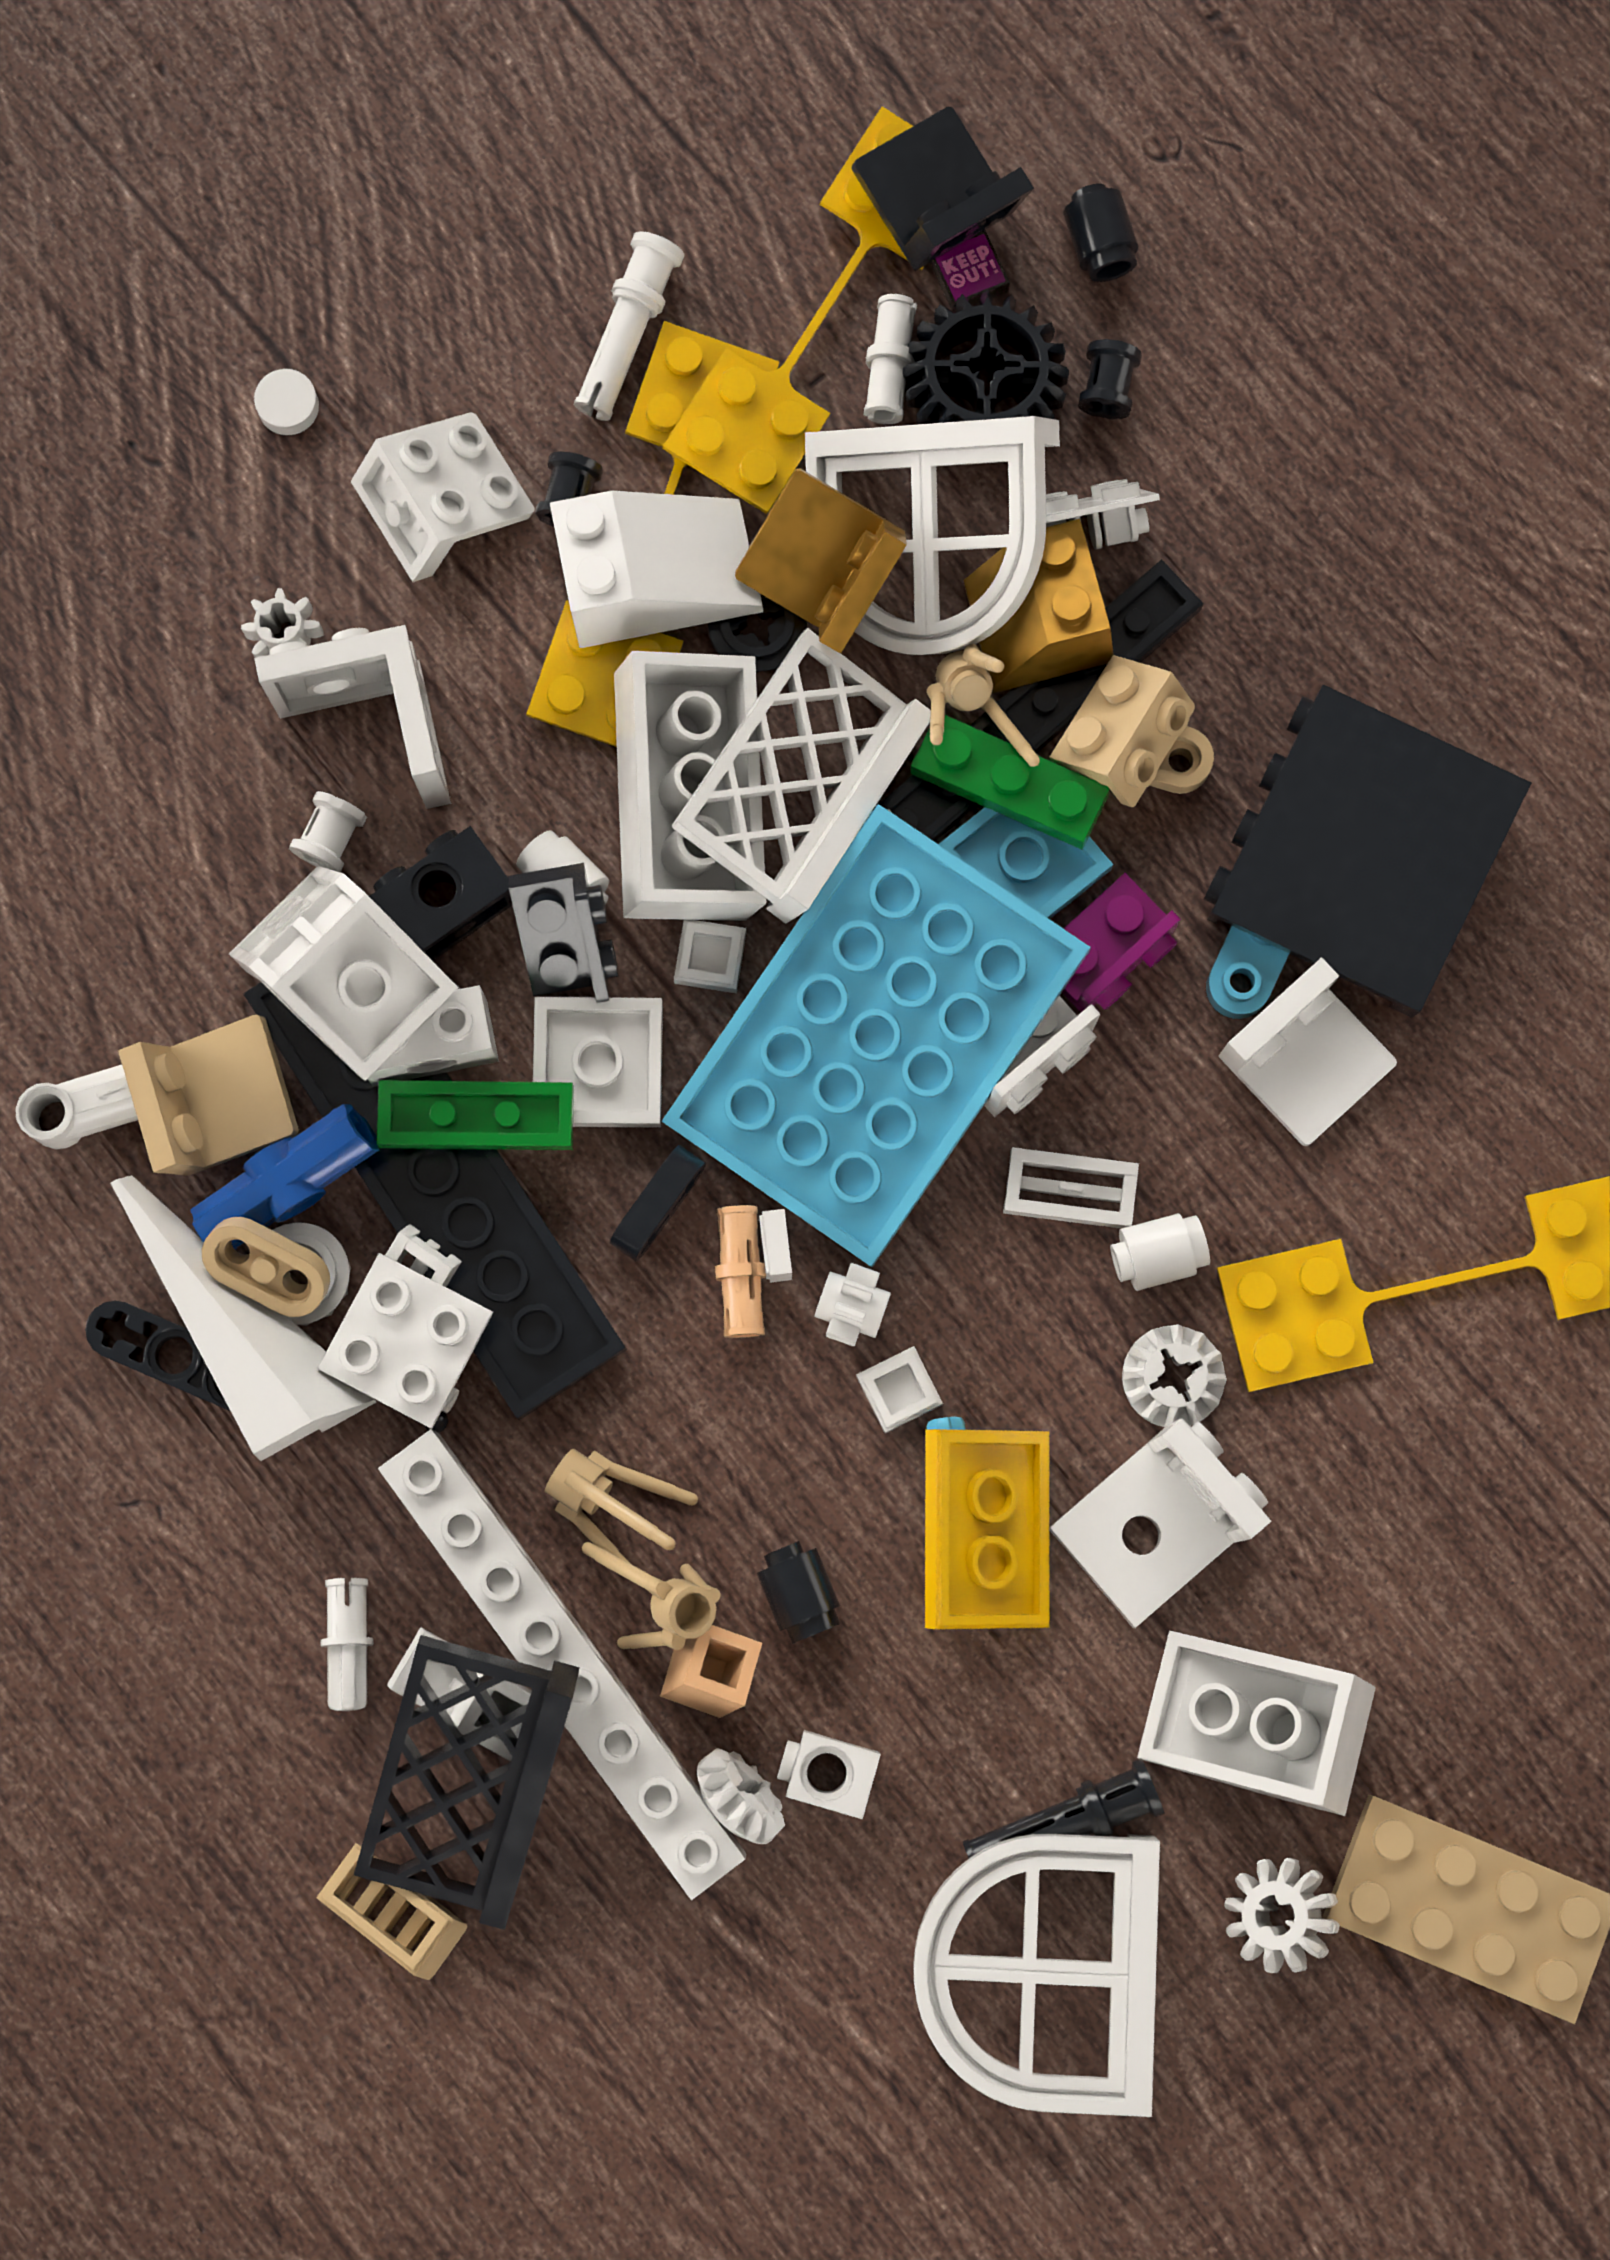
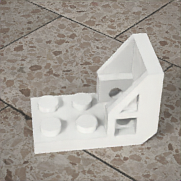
(344, 969)

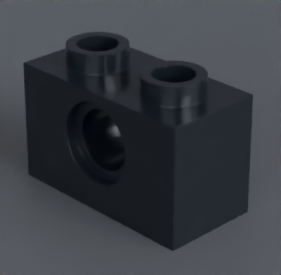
(478, 899)

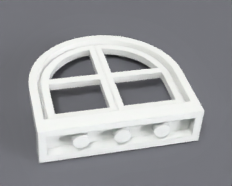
(922, 448)
(1129, 1974)

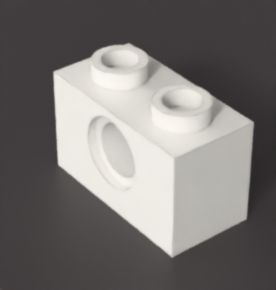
(449, 1040)

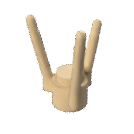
(968, 686)
(582, 1485)
(678, 1606)

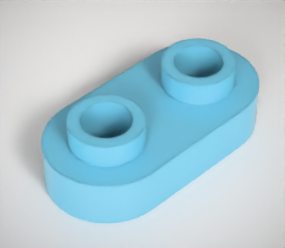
(1250, 957)

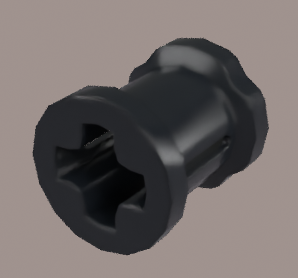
(1109, 379)
(570, 478)

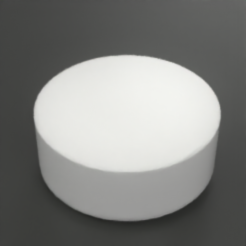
(286, 402)

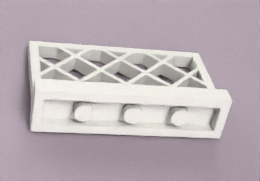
(838, 816)

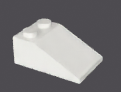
(650, 563)
(1257, 1722)

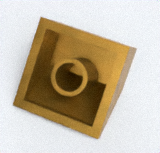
(1058, 624)

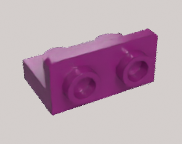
(1122, 932)

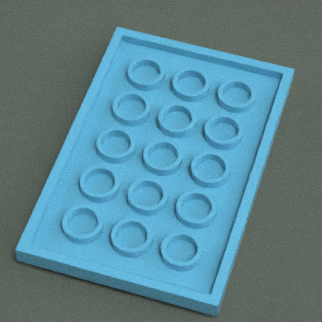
(876, 1035)

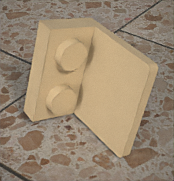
(209, 1097)

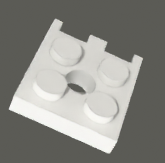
(354, 669)
(1187, 1498)

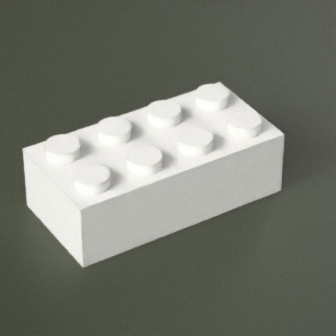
(669, 731)

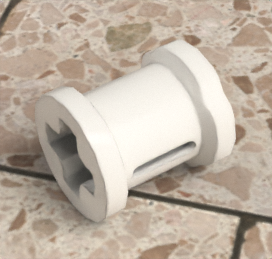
(328, 831)

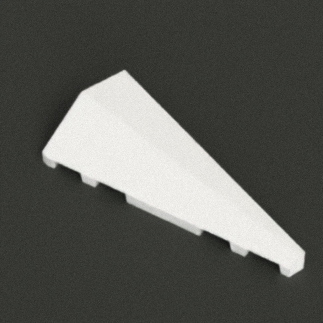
(252, 1352)

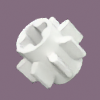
(269, 619)
(852, 1304)

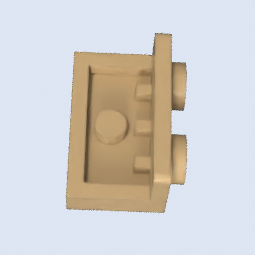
(1125, 728)

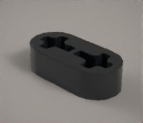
(657, 1203)

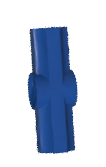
(290, 1173)

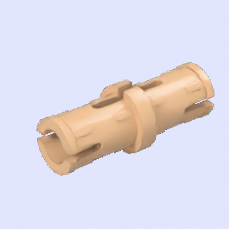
(740, 1271)

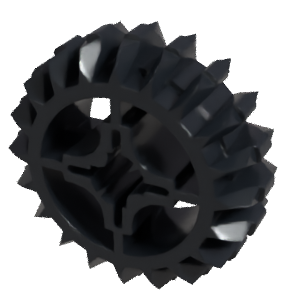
(960, 374)

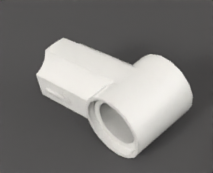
(90, 1105)

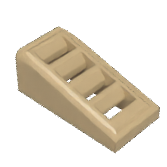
(432, 1949)

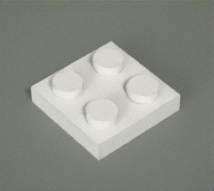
(607, 1053)

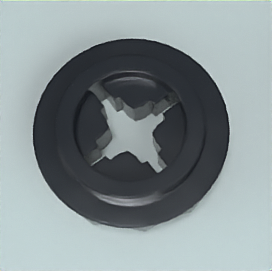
(782, 636)

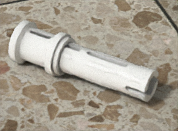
(636, 299)

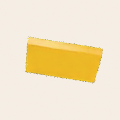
(986, 1529)

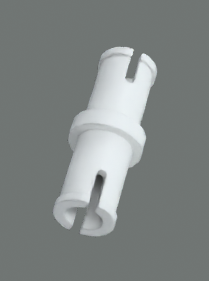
(888, 358)

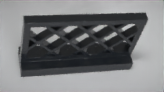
(522, 1792)

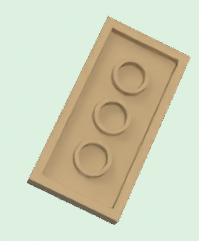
(1471, 1908)

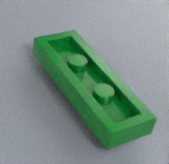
(1001, 780)
(475, 1115)

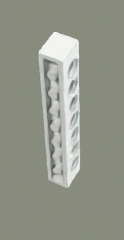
(541, 1630)

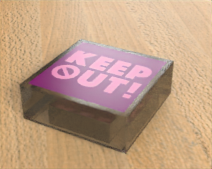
(971, 271)

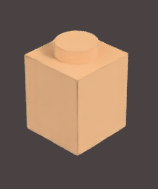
(712, 1672)

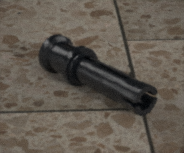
(1093, 1810)

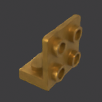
(821, 557)

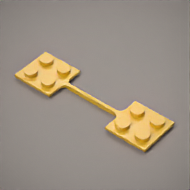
(749, 421)
(577, 682)
(1304, 1315)

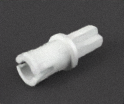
(347, 1644)

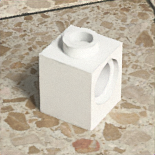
(854, 1791)

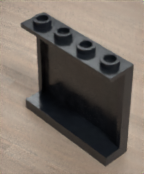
(1367, 847)

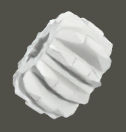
(1275, 1940)

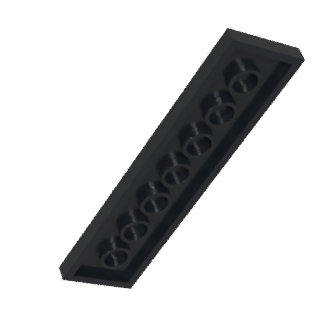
(466, 1200)

